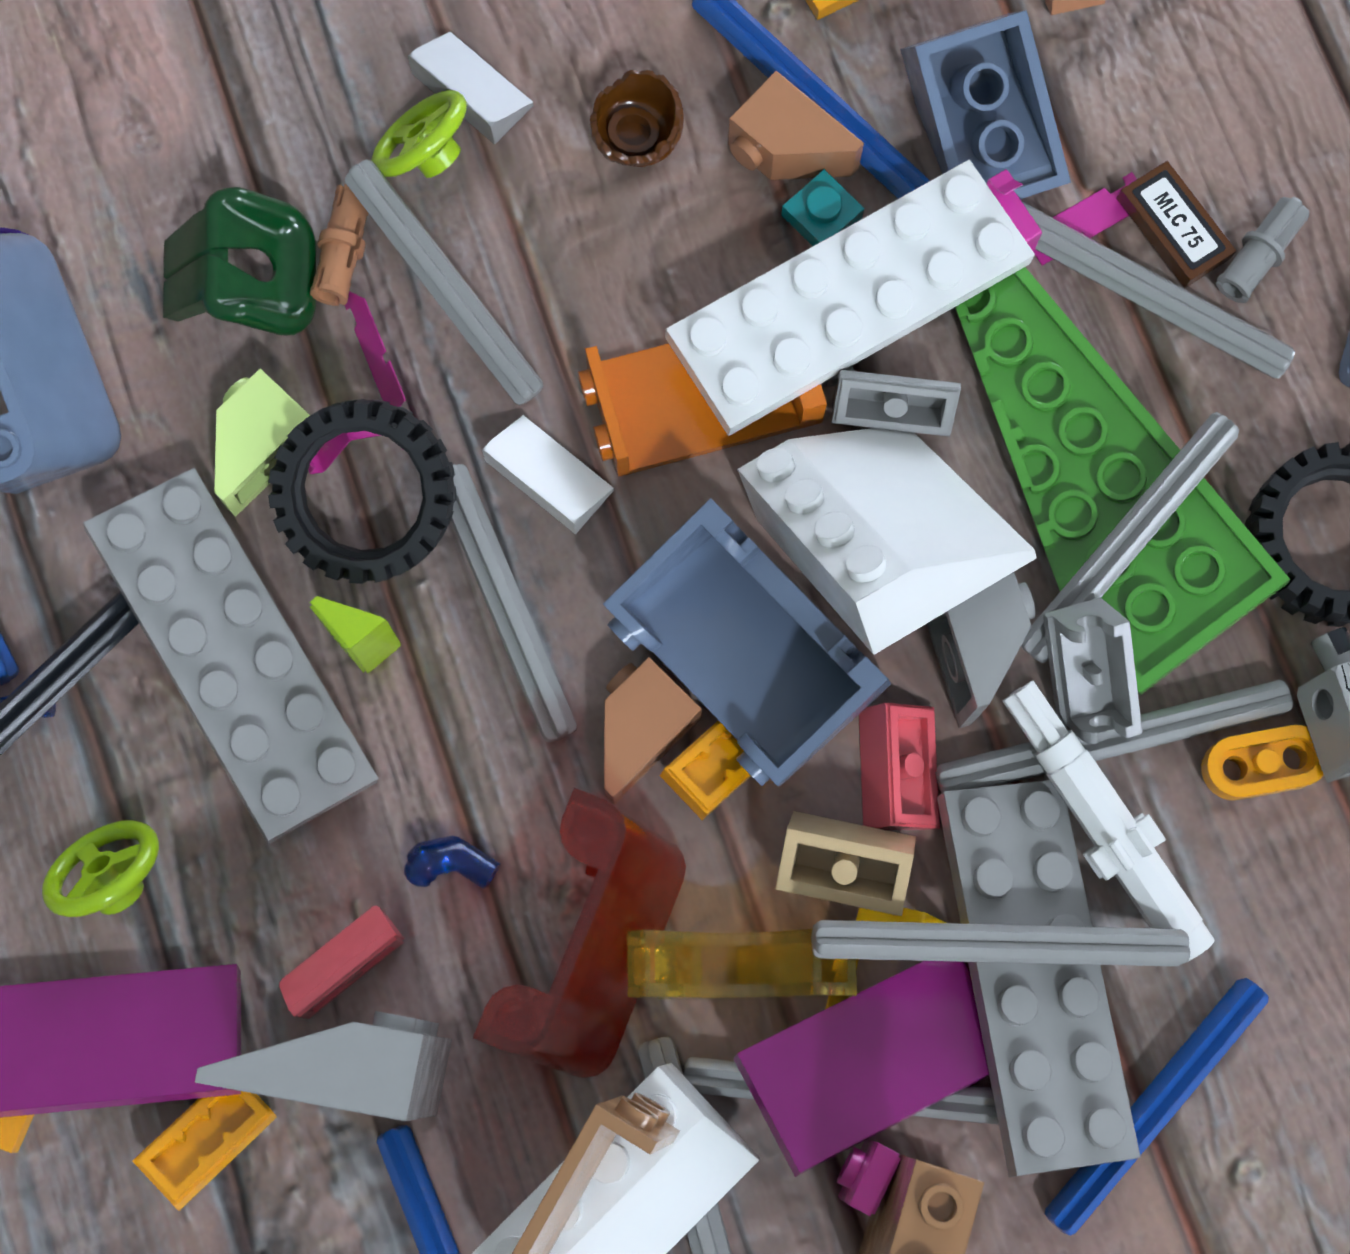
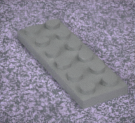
(230, 654)
(1040, 1023)

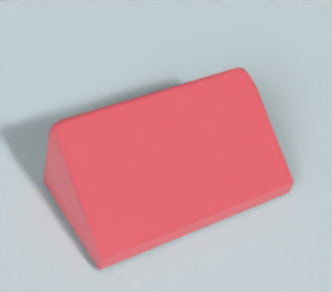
(899, 767)
(340, 963)

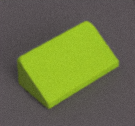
(361, 634)

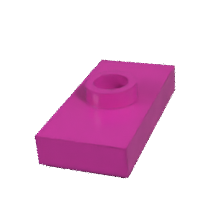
(867, 1175)

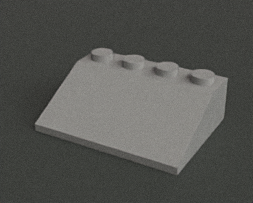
(357, 1067)

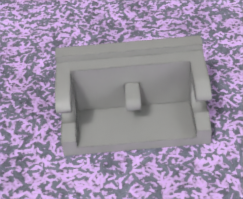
(1093, 669)

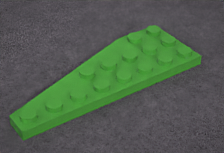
(1086, 460)

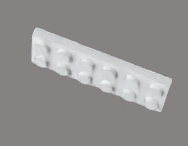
(848, 297)

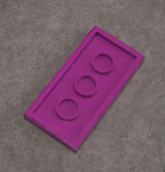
(116, 1039)
(867, 1062)

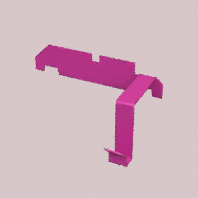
(1086, 217)
(382, 373)

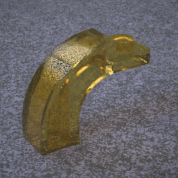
(733, 966)

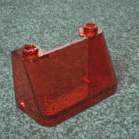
(588, 1003)

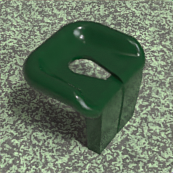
(204, 280)

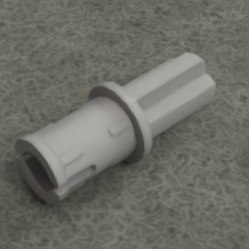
(1262, 249)

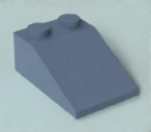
(988, 102)

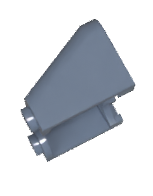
(48, 377)
(745, 644)

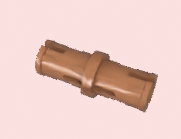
(340, 248)

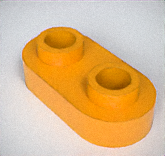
(1261, 763)

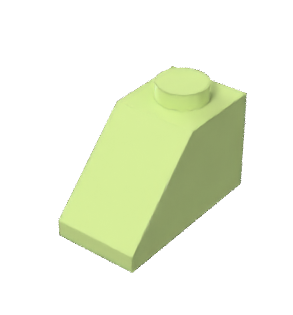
(248, 435)

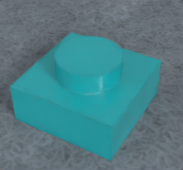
(822, 209)

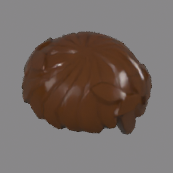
(637, 119)

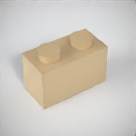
(846, 863)

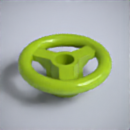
(426, 134)
(108, 878)

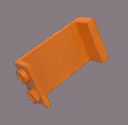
(660, 417)

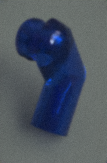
(446, 855)

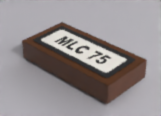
(1176, 224)

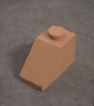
(790, 135)
(642, 724)

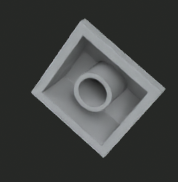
(980, 642)

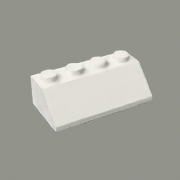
(640, 1198)

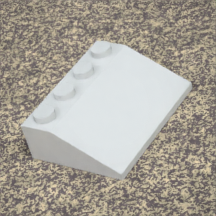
(881, 528)

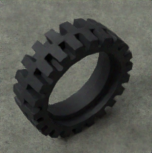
(299, 525)
(1266, 525)

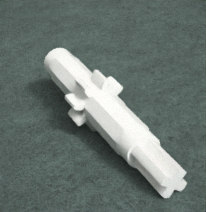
(1120, 842)

